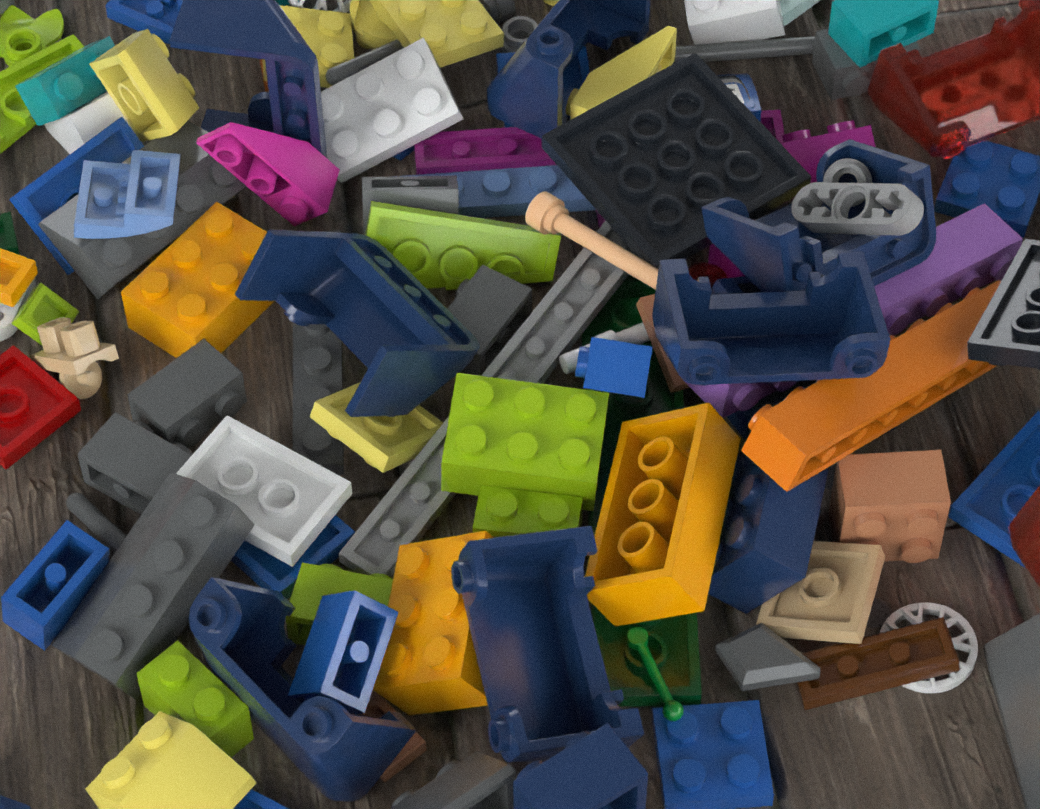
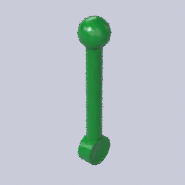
(637, 640)

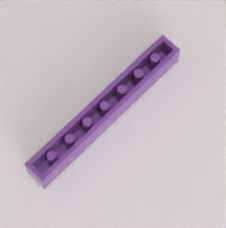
(966, 256)

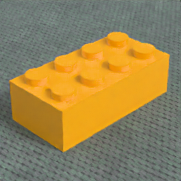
(662, 515)

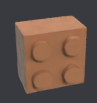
(891, 503)

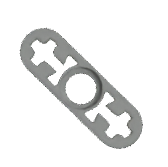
(873, 218)

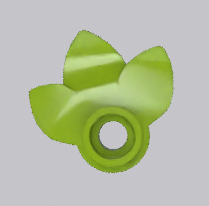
(25, 36)

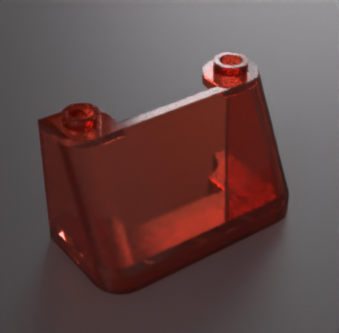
(964, 89)

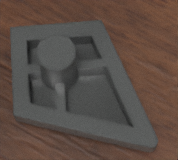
(764, 659)

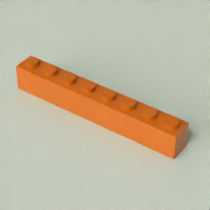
(841, 415)

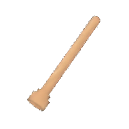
(549, 215)

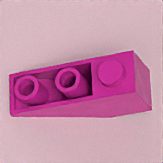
(276, 168)

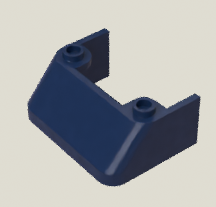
(261, 32)
(371, 306)

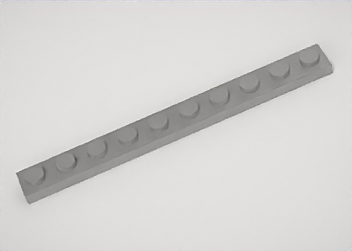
(528, 357)

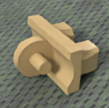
(73, 354)

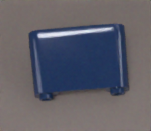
(531, 83)
(781, 251)
(771, 336)
(538, 642)
(245, 647)

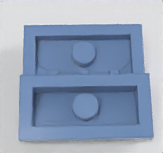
(127, 198)

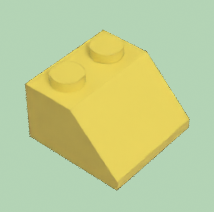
(146, 86)
(170, 768)

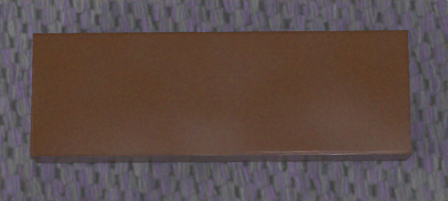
(880, 663)

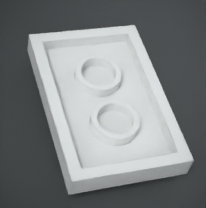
(386, 109)
(273, 486)

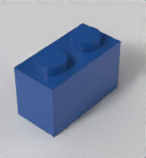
(614, 367)
(54, 585)
(344, 650)

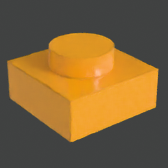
(15, 276)

